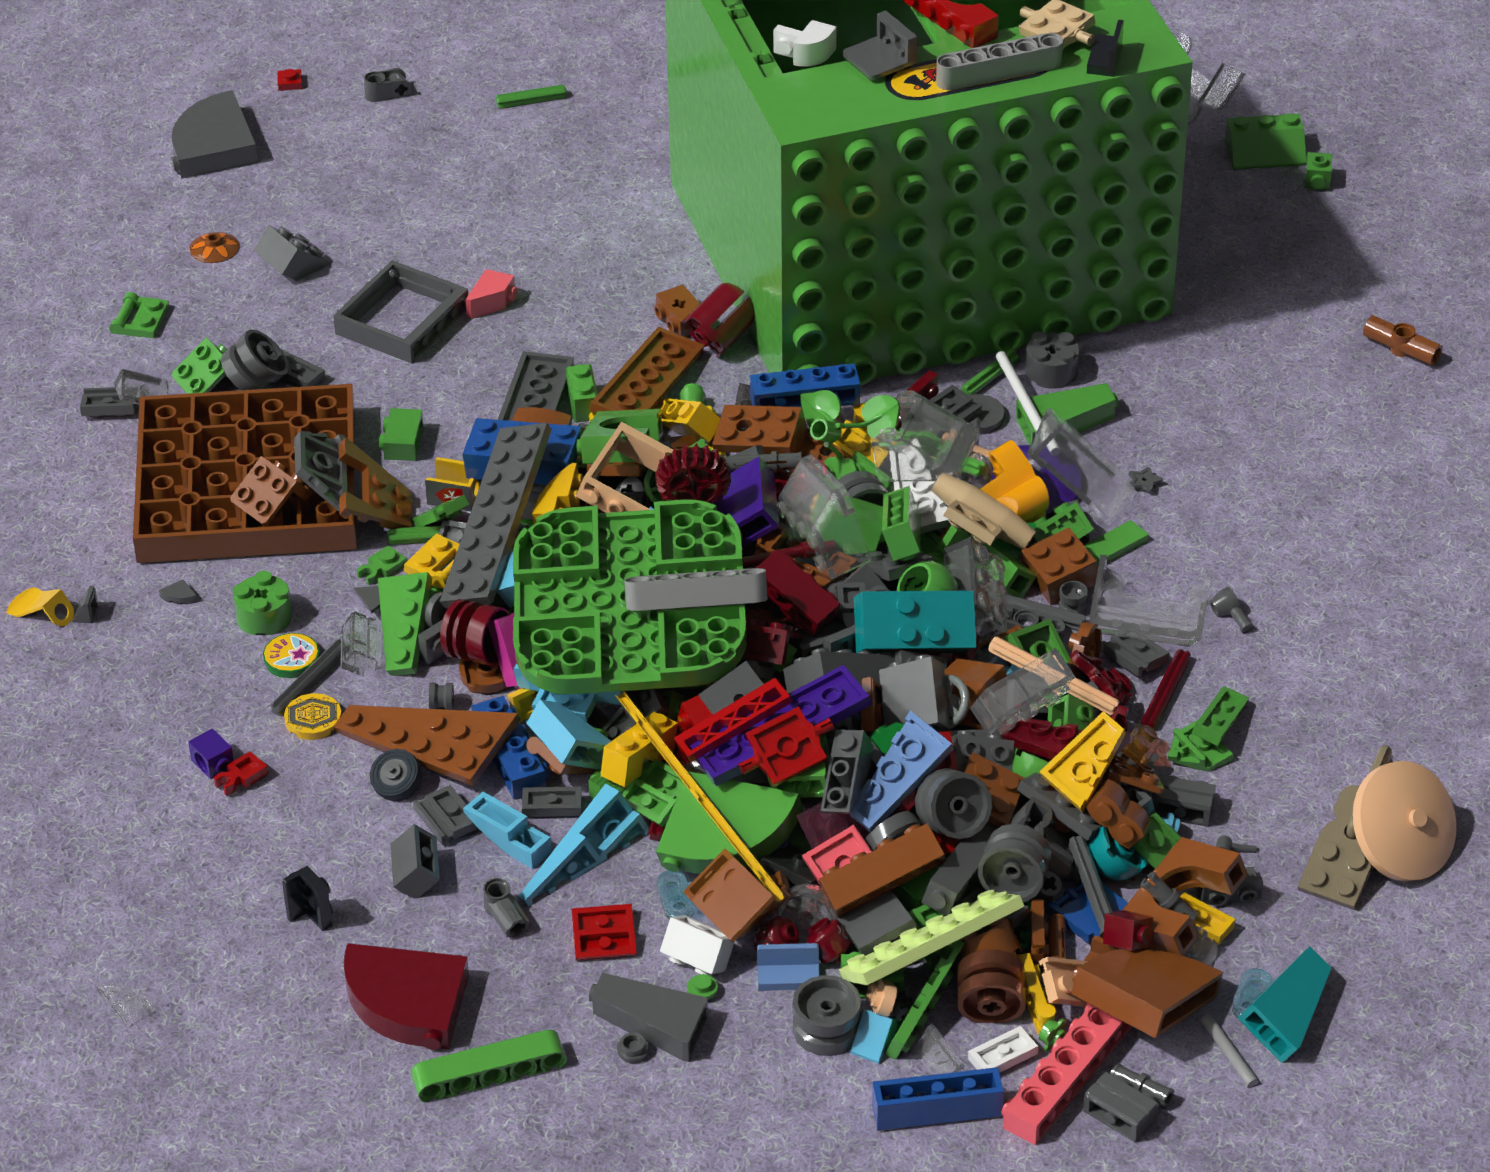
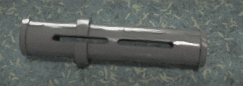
(791, 458)

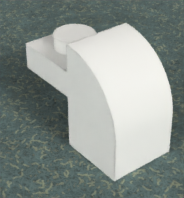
(808, 46)

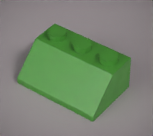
(1266, 141)

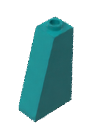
(1287, 1005)

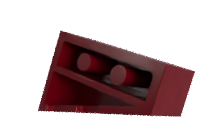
(797, 595)

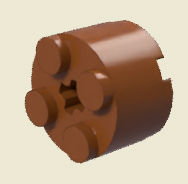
(994, 936)

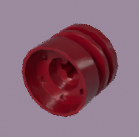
(466, 632)

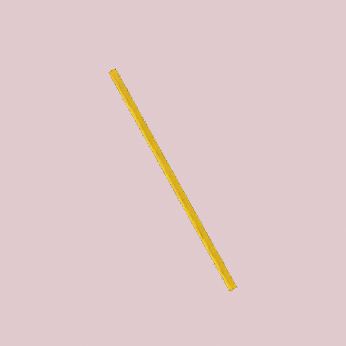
(700, 797)

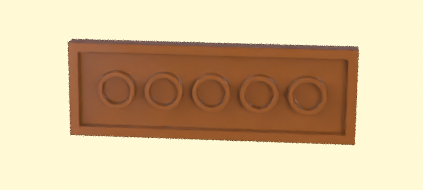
(649, 373)

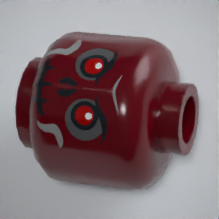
(776, 931)
(831, 939)

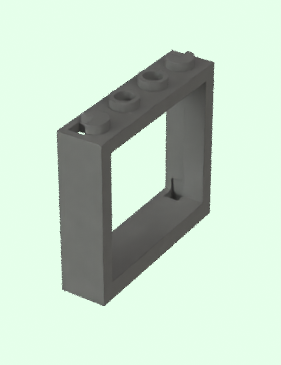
(408, 349)

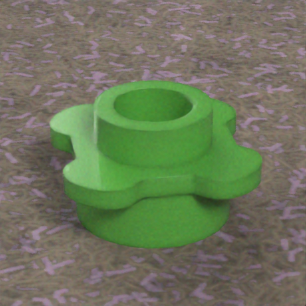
(1051, 1032)

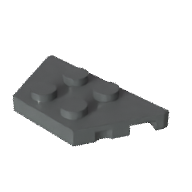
(320, 466)

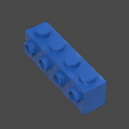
(786, 386)
(513, 760)
(937, 1098)

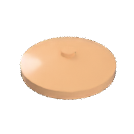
(1404, 821)

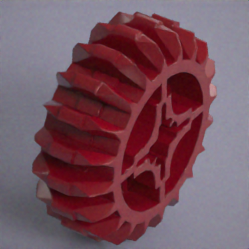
(693, 475)

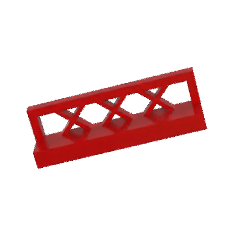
(761, 701)

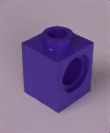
(210, 753)

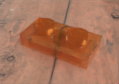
(1142, 743)

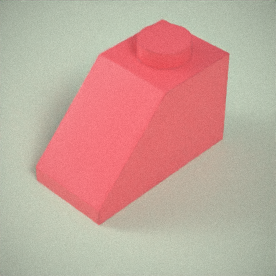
(491, 294)

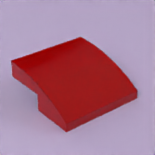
(603, 932)

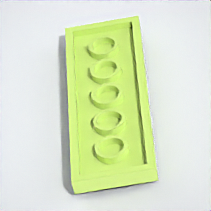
(937, 934)

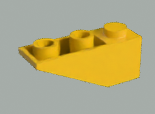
(689, 418)

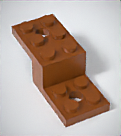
(770, 426)

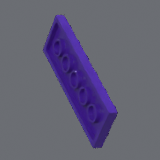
(829, 696)

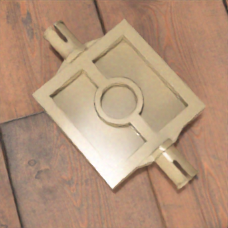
(1061, 19)

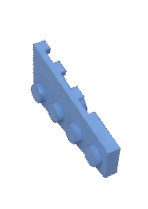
(908, 761)

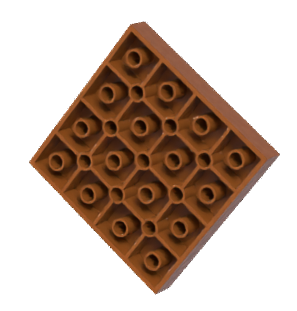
(202, 448)

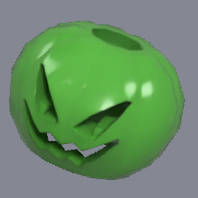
(932, 576)

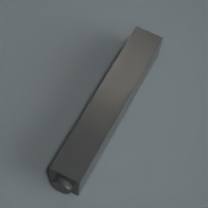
(958, 871)

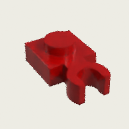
(243, 771)

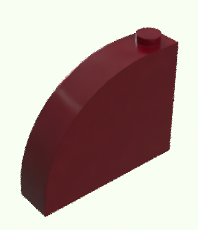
(406, 992)

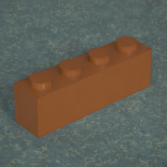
(882, 869)

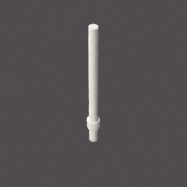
(1019, 389)

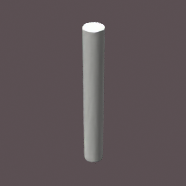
(1229, 1051)

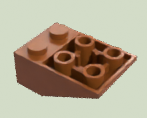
(729, 895)

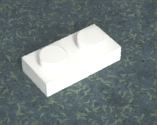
(1004, 1050)

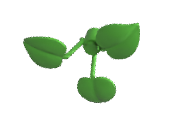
(824, 408)

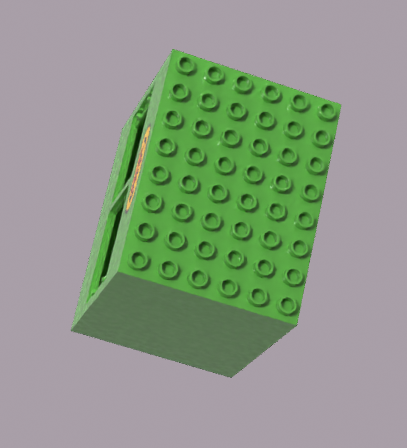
(919, 216)

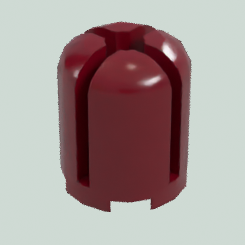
(711, 309)

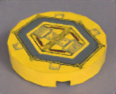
(312, 716)

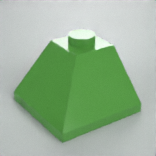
(1038, 640)

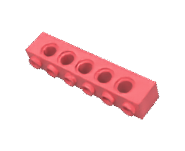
(1062, 1073)

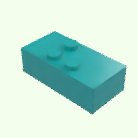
(915, 621)

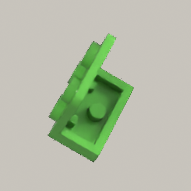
(201, 368)

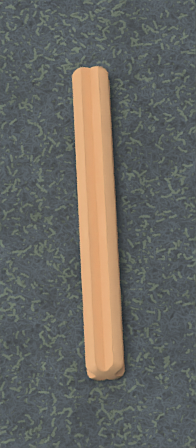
(1077, 687)

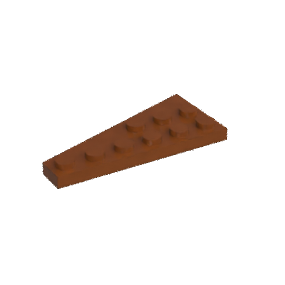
(441, 739)

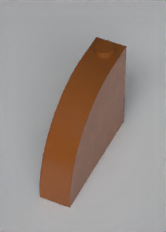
(1146, 987)

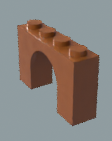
(1185, 867)

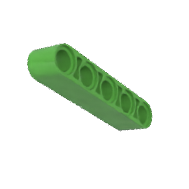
(488, 1064)

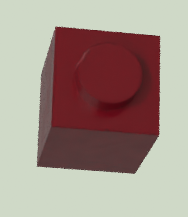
(1128, 930)

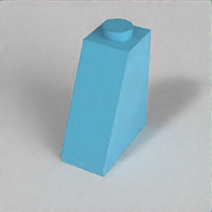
(568, 735)

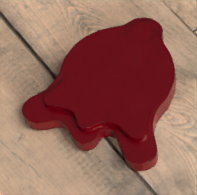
(1108, 681)

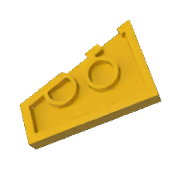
(1084, 761)

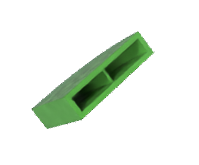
(756, 813)

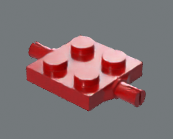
(786, 746)

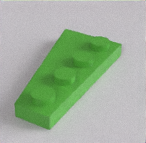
(403, 619)
(927, 999)

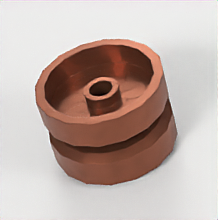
(991, 986)

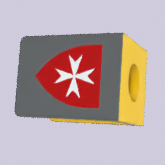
(450, 483)

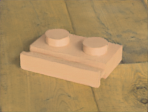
(1059, 980)

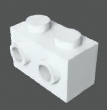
(696, 944)

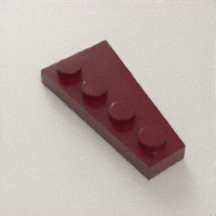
(1046, 740)

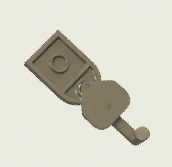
(1337, 864)

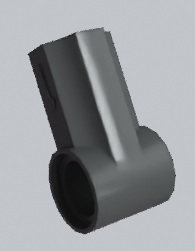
(504, 908)

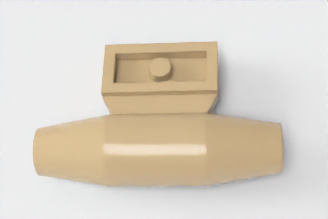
(980, 513)

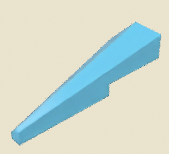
(599, 830)

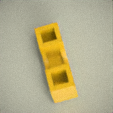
(626, 753)

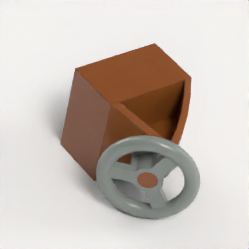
(964, 685)

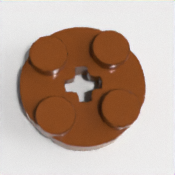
(1087, 640)
(481, 681)

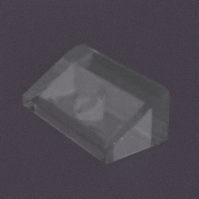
(132, 385)
(936, 1053)

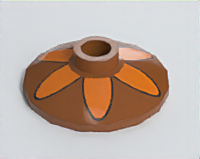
(214, 247)

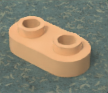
(882, 997)

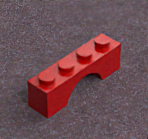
(968, 23)

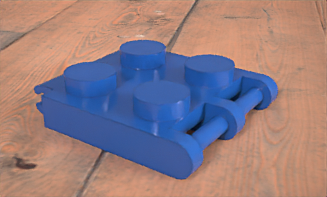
(1079, 912)

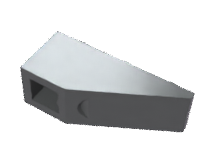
(846, 771)

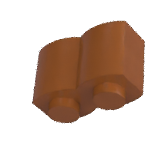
(1114, 810)

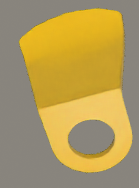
(35, 599)

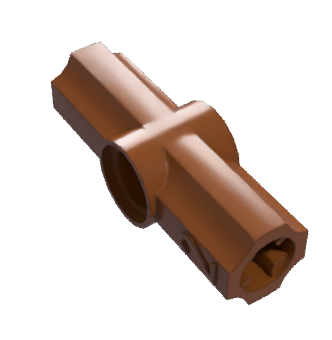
(1402, 340)

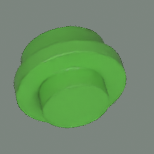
(703, 986)

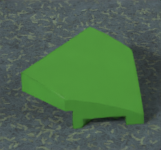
(1195, 753)

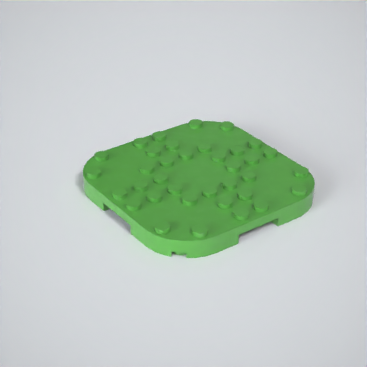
(572, 599)

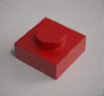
(289, 79)

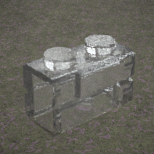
(362, 645)

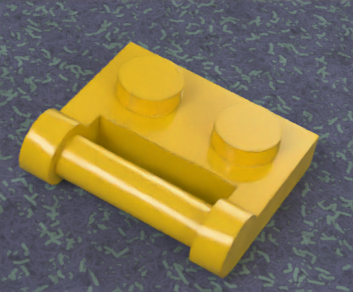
(432, 559)

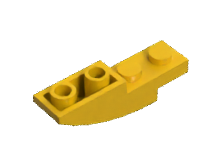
(559, 492)

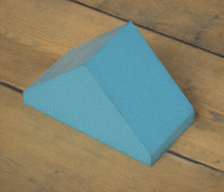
(874, 1035)

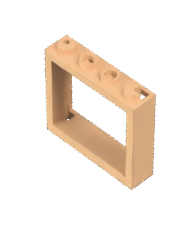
(637, 447)

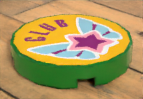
(290, 654)

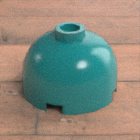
(1113, 859)

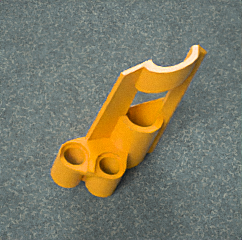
(1015, 484)

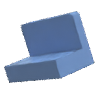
(786, 965)

